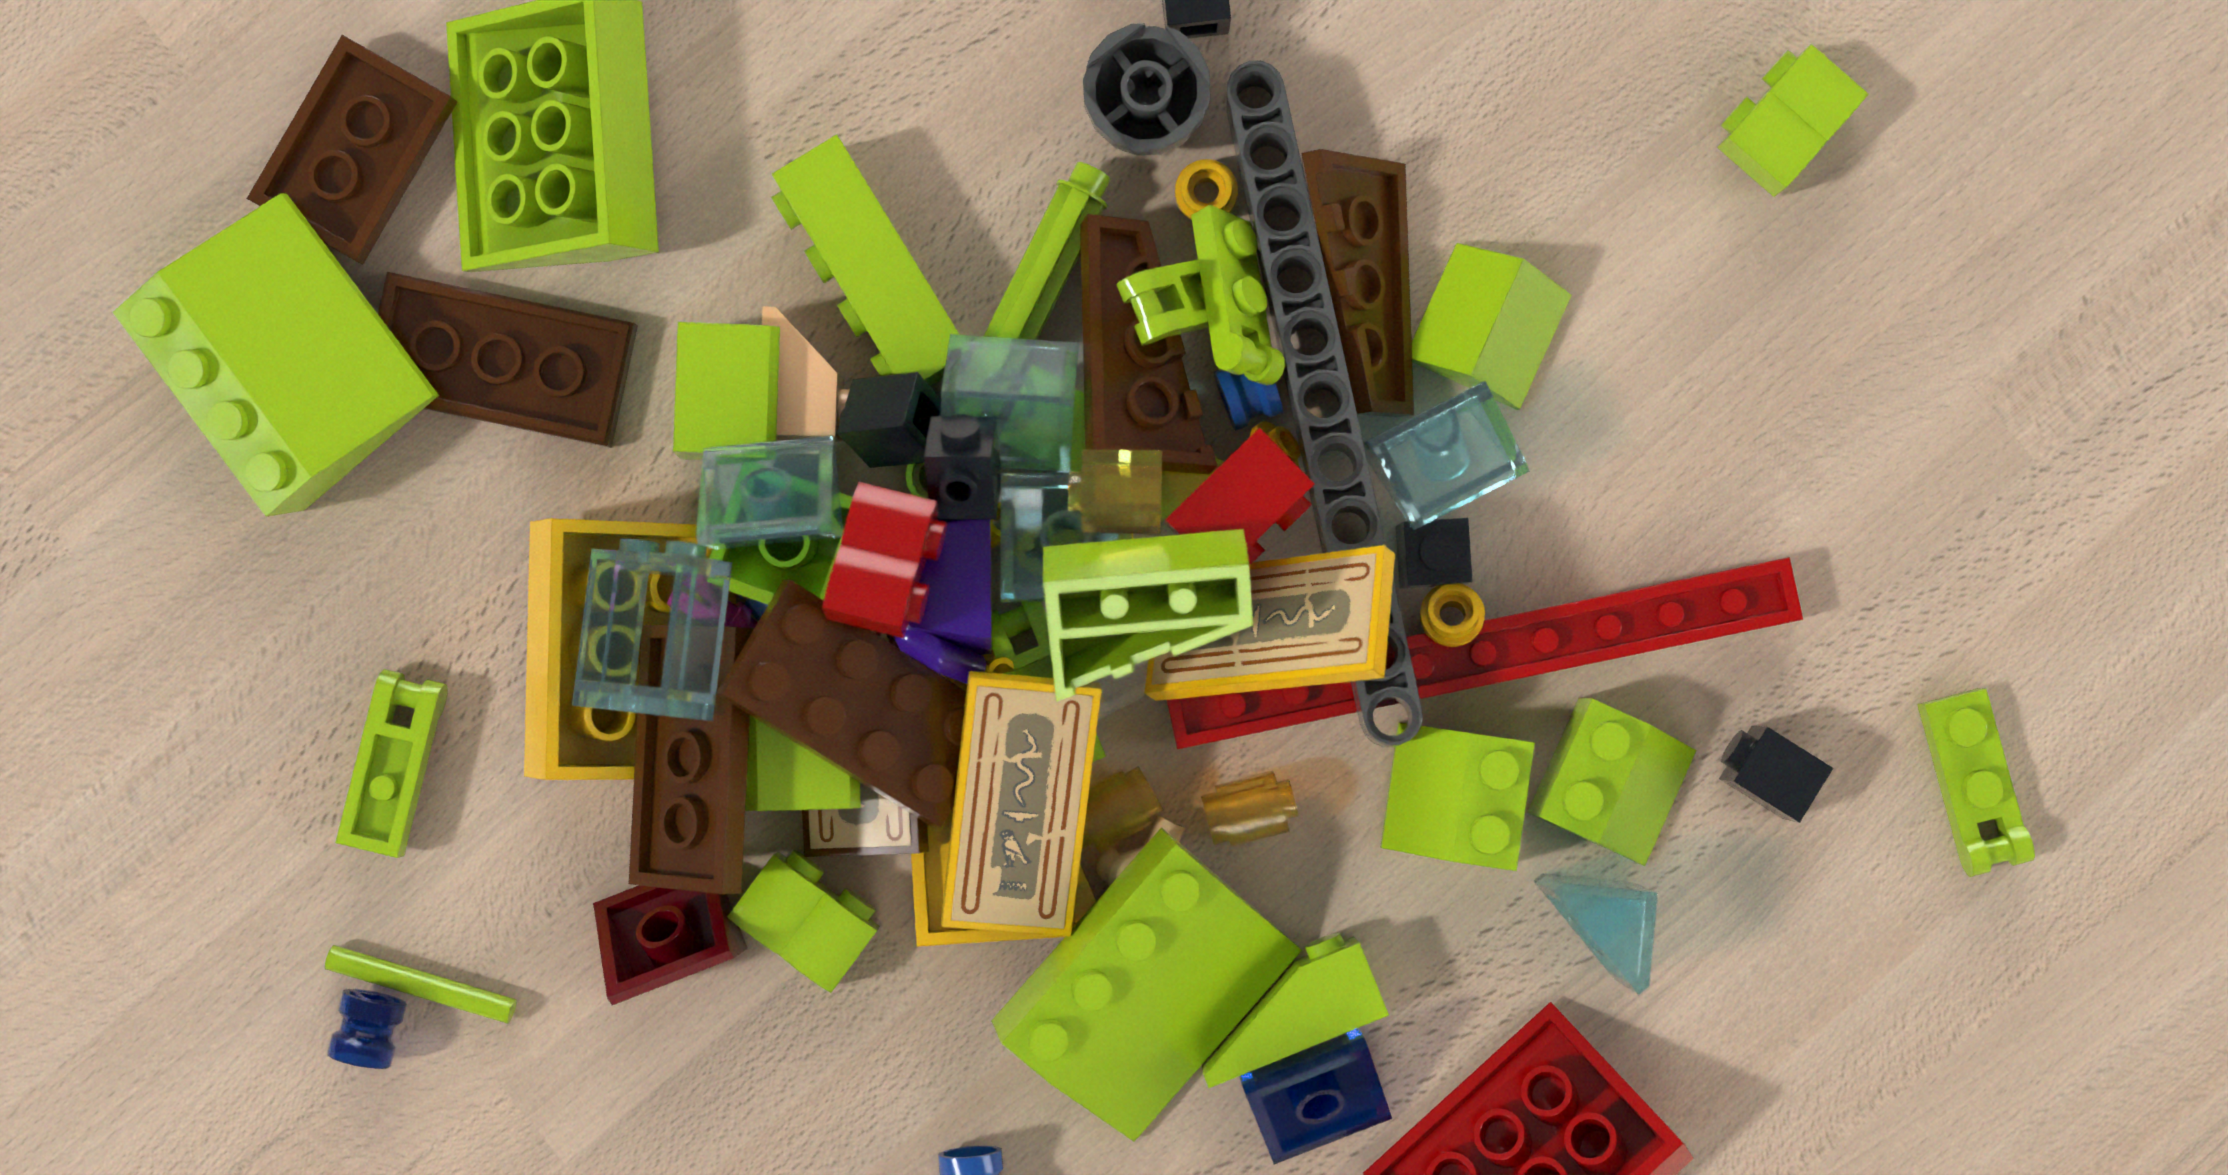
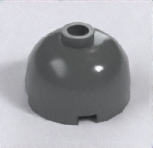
(1146, 89)

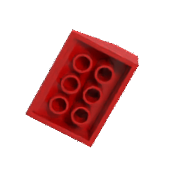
(1539, 1110)

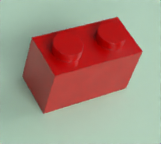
(1246, 493)

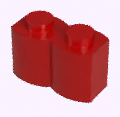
(883, 560)

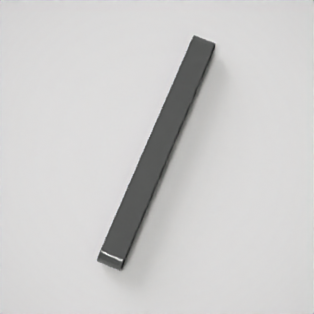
(1326, 370)

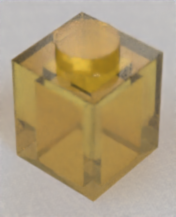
(1117, 491)

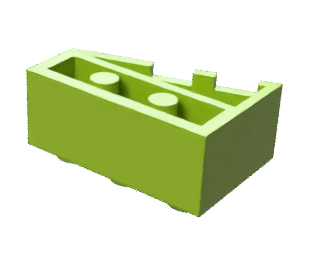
(1140, 600)

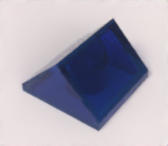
(1316, 1096)

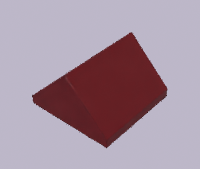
(662, 936)

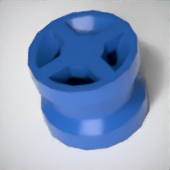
(1246, 398)

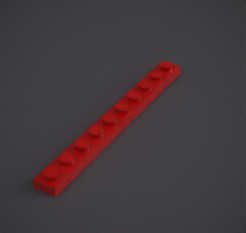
(1524, 647)

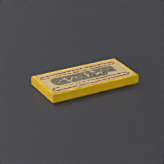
(1312, 625)
(1019, 805)

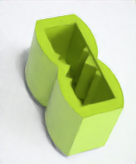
(1792, 119)
(805, 919)

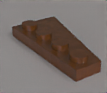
(1365, 254)
(1133, 391)

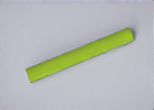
(420, 984)

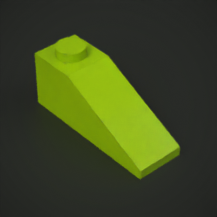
(1308, 1005)

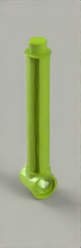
(1041, 270)

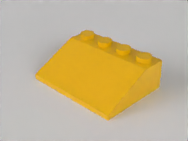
(560, 737)

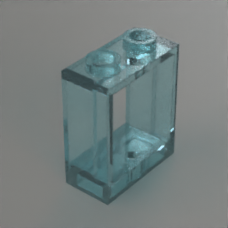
(615, 622)

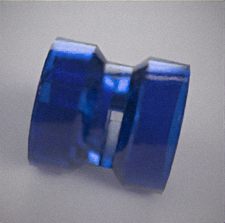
(366, 1028)

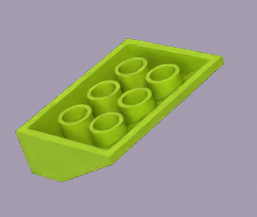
(552, 135)
(276, 356)
(1144, 987)

